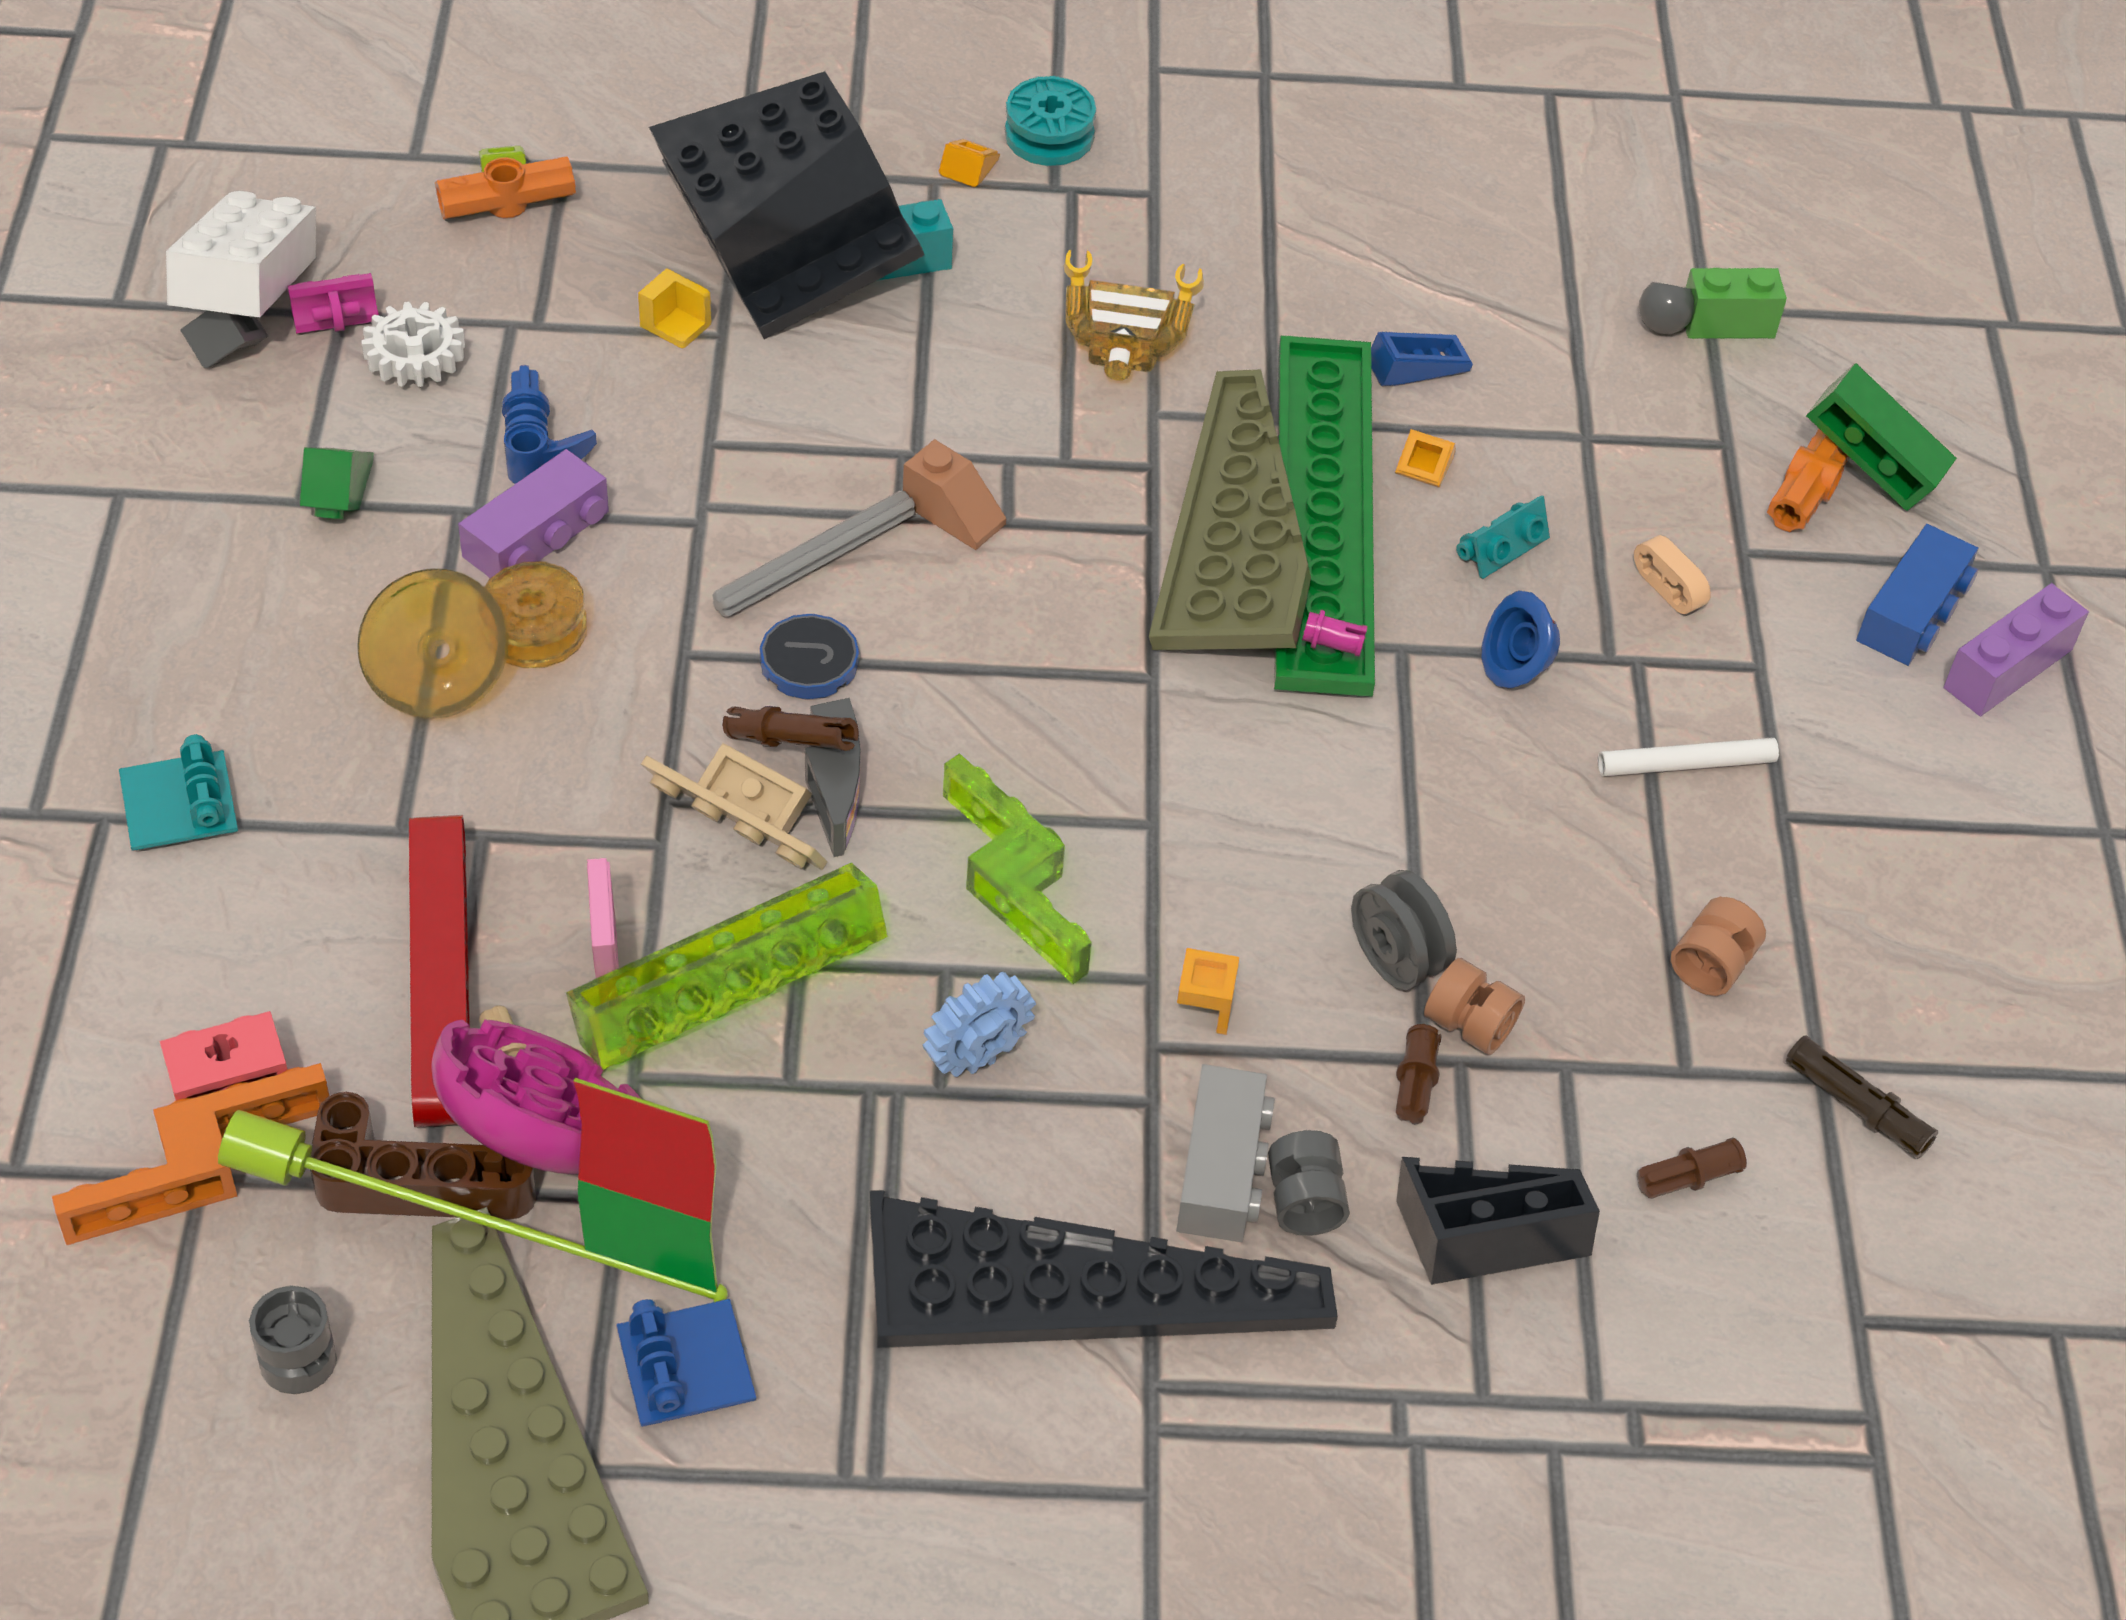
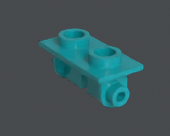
(1507, 537)

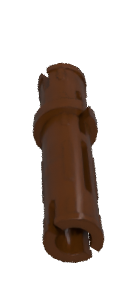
(776, 727)

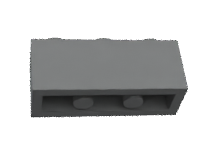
(1225, 1154)

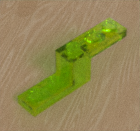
(1016, 868)

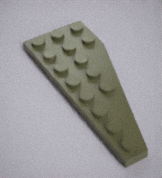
(1237, 549)
(513, 1483)

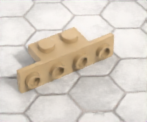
(748, 794)

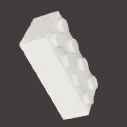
(241, 254)

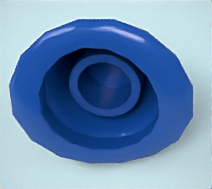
(1519, 640)

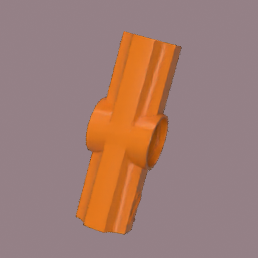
(505, 187)
(1808, 482)

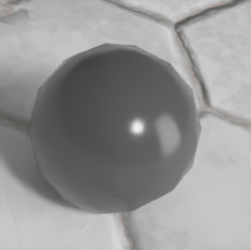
(1666, 307)

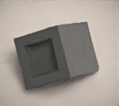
(219, 334)

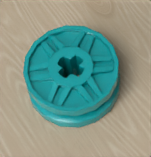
(1050, 120)

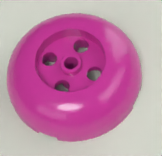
(517, 1104)

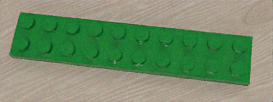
(1330, 477)

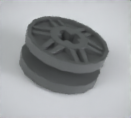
(1403, 929)

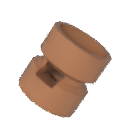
(1718, 946)
(1476, 1007)

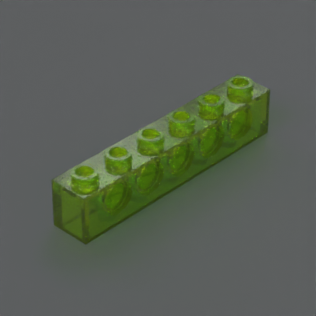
(726, 965)

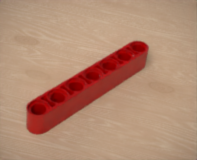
(436, 950)

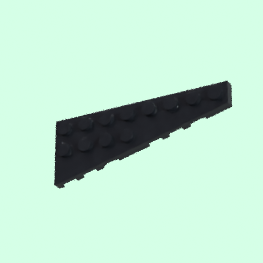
(1009, 1280)

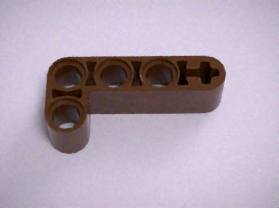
(484, 1175)

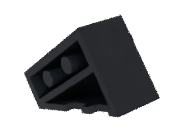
(1494, 1220)

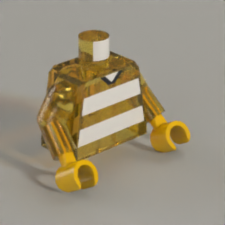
(1127, 323)

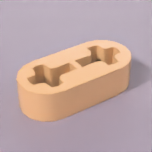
(1672, 574)

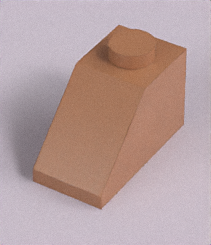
(952, 494)

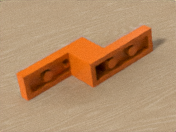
(191, 1142)

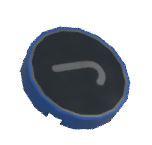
(809, 656)

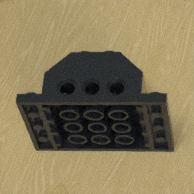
(788, 198)

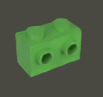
(1735, 303)

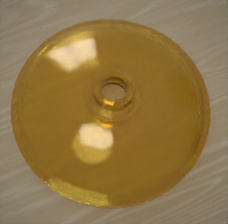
(409, 624)

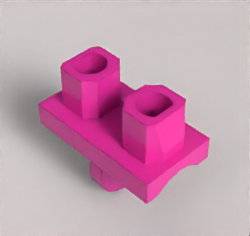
(333, 303)

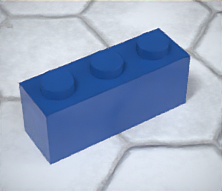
(1919, 595)

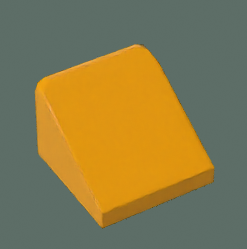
(967, 162)
(1425, 458)

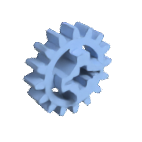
(979, 1024)

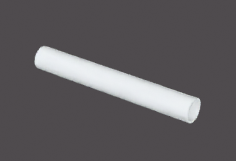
(1688, 757)

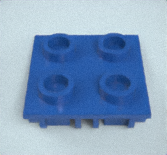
(684, 1360)

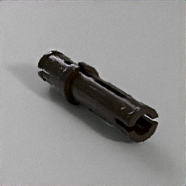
(1877, 1108)

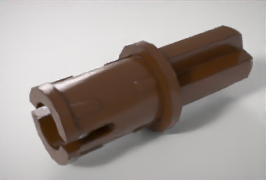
(1418, 1073)
(1692, 1168)

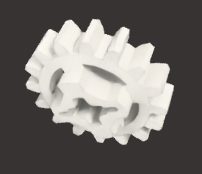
(413, 344)

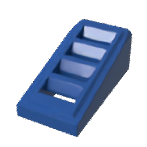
(1416, 357)

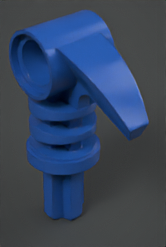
(526, 428)

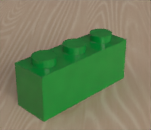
(1881, 437)

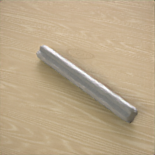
(813, 553)

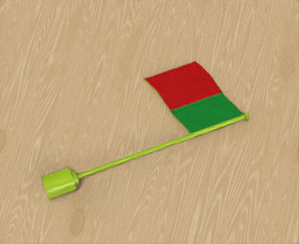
(639, 1192)

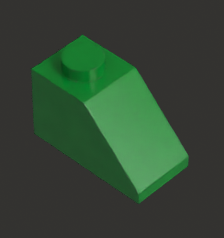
(334, 480)

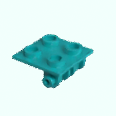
(178, 797)

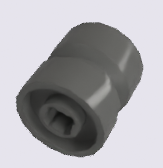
(1308, 1183)
(293, 1339)

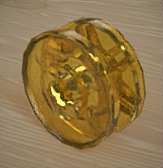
(541, 612)

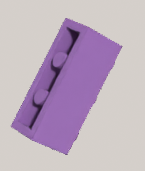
(535, 515)
(2015, 649)

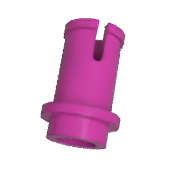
(1334, 633)

